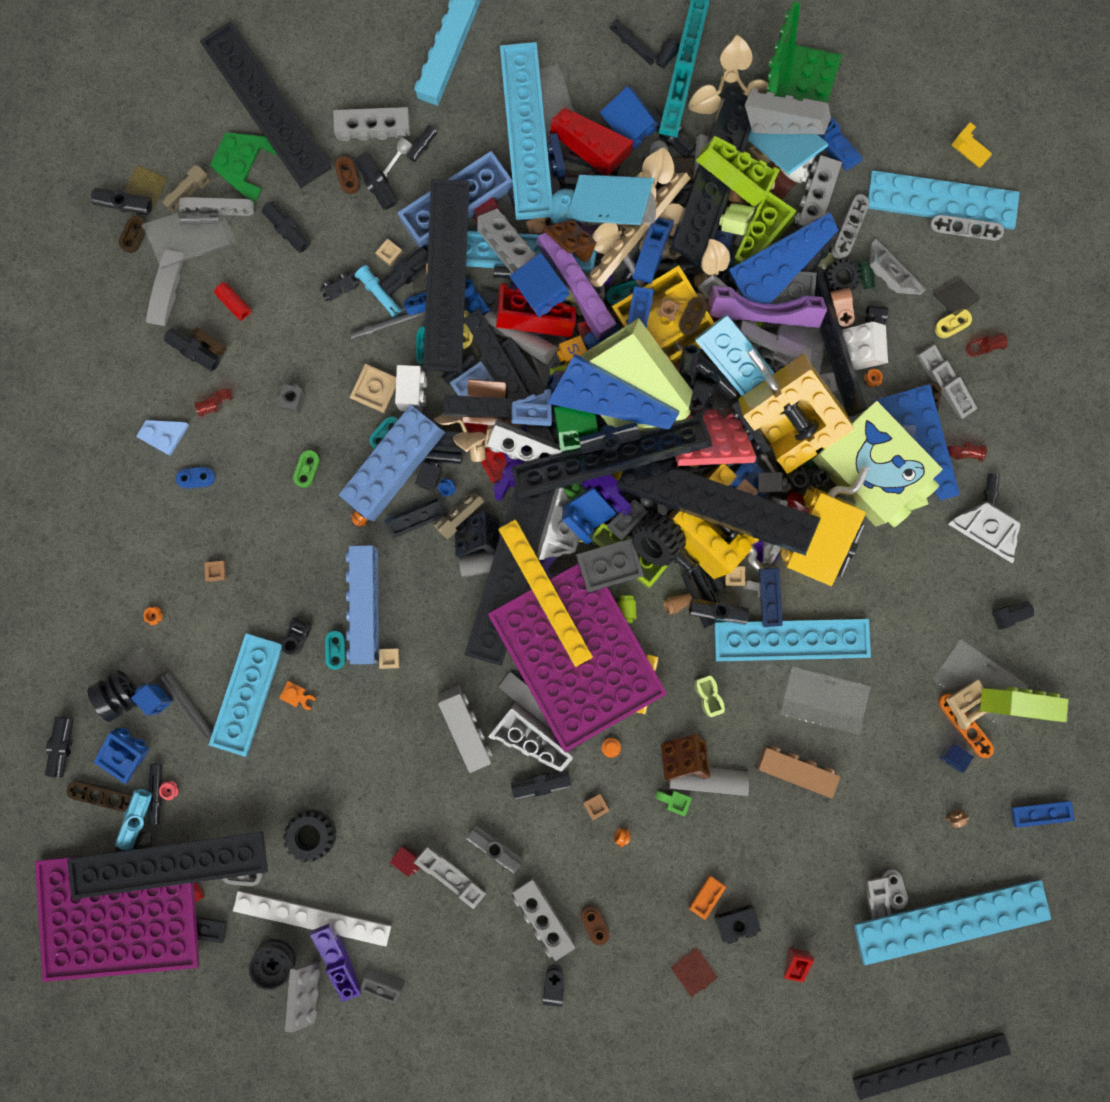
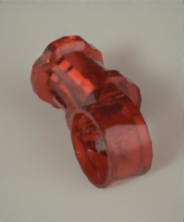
(987, 344)
(211, 405)
(968, 450)

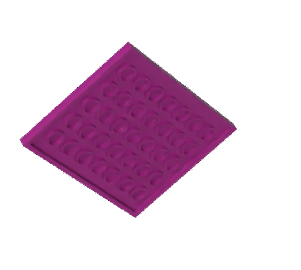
(595, 693)
(112, 931)

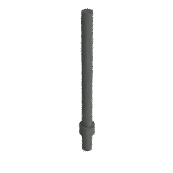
(369, 330)

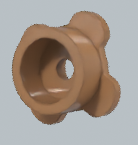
(666, 303)
(957, 818)

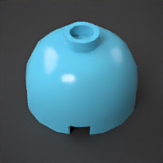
(561, 203)

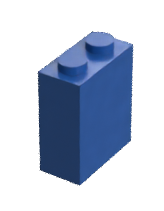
(630, 117)
(540, 285)

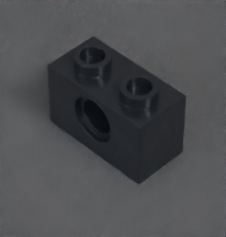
(727, 919)

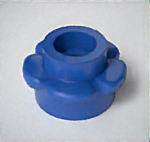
(447, 487)

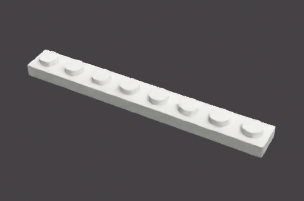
(311, 917)

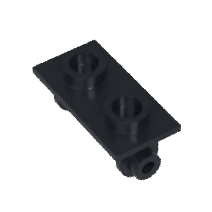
(332, 288)

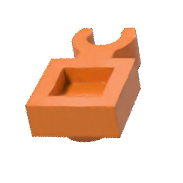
(294, 695)

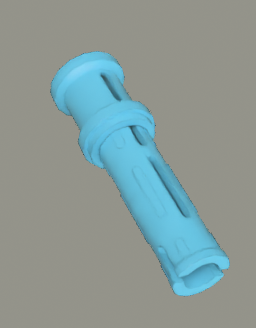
(372, 284)

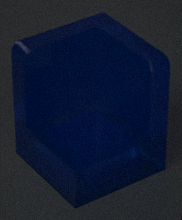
(957, 758)

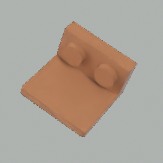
(485, 388)

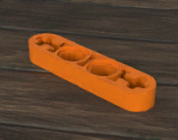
(979, 734)

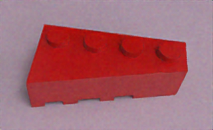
(591, 141)
(517, 314)

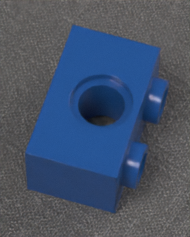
(151, 699)

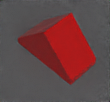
(798, 964)

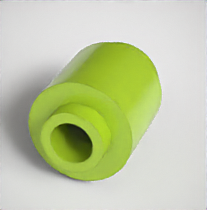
(628, 608)

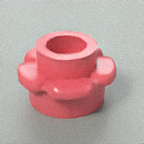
(168, 785)

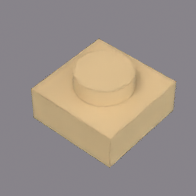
(389, 252)
(736, 578)
(388, 658)

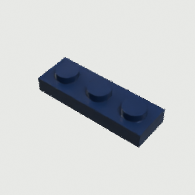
(770, 597)

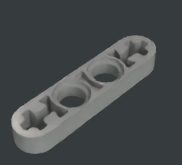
(222, 206)
(849, 226)
(966, 227)

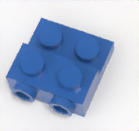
(121, 754)

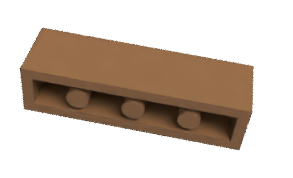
(798, 772)

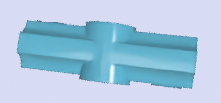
(130, 829)

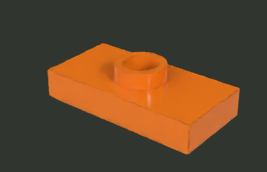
(707, 897)

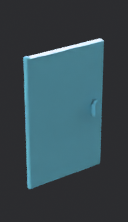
(788, 150)
(611, 197)

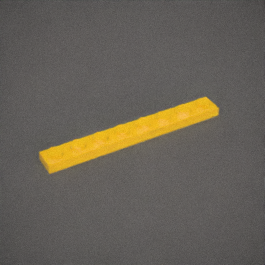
(545, 593)

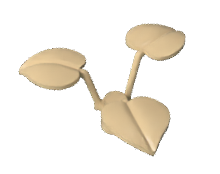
(733, 57)
(661, 168)
(608, 233)
(714, 260)
(470, 441)

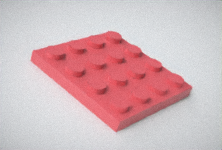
(728, 440)

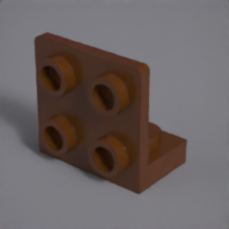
(572, 239)
(685, 757)

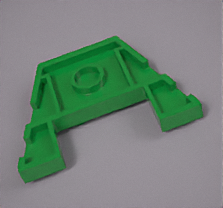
(235, 159)

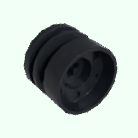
(112, 696)
(265, 973)

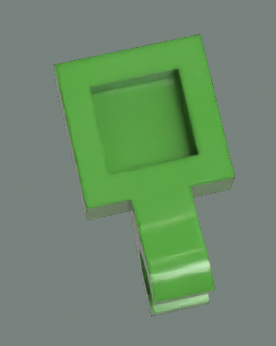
(676, 802)

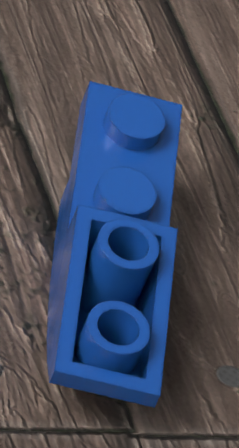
(839, 147)
(652, 250)

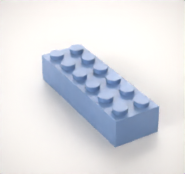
(486, 181)
(391, 463)
(363, 605)

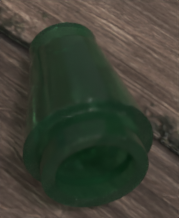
(867, 275)

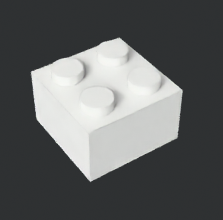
(866, 345)
(409, 387)

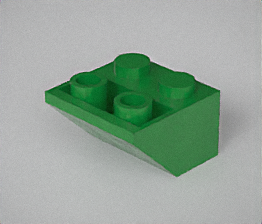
(572, 425)

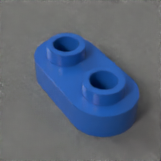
(194, 477)

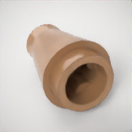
(676, 603)

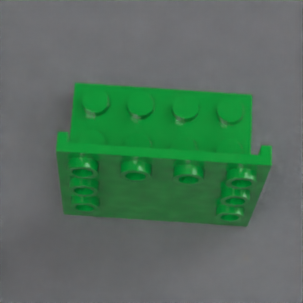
(800, 69)

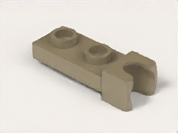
(196, 179)
(448, 525)

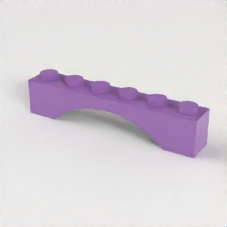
(591, 306)
(804, 311)

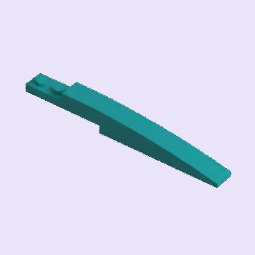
(684, 68)

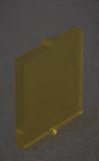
(146, 184)

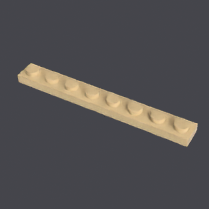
(635, 232)

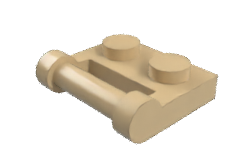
(965, 700)

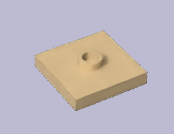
(374, 388)

